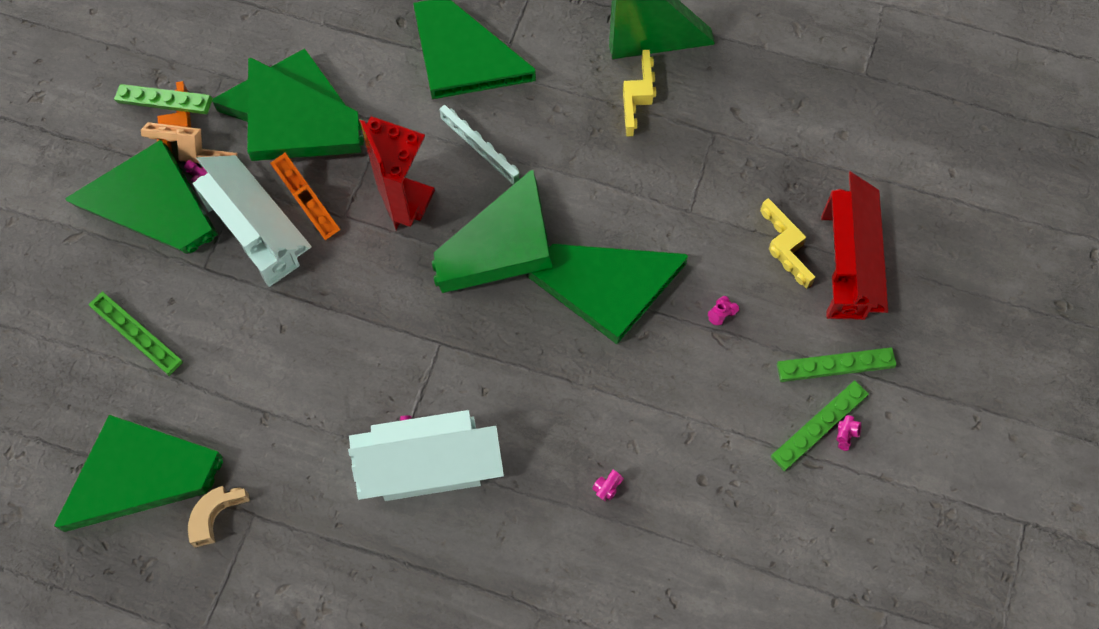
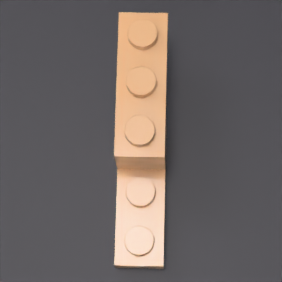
(187, 138)

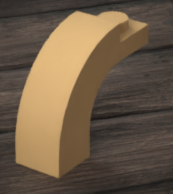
(207, 508)

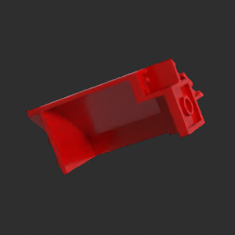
(391, 155)
(859, 251)

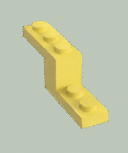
(638, 92)
(787, 243)

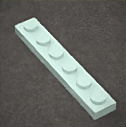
(475, 140)

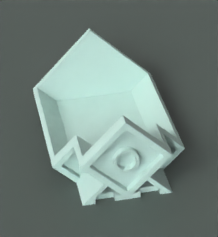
(251, 216)
(424, 456)

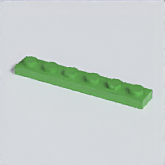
(163, 99)
(135, 333)
(836, 364)
(819, 425)

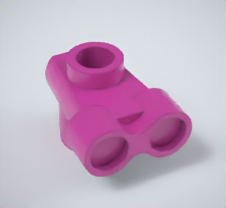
(194, 170)
(721, 310)
(846, 430)
(606, 487)

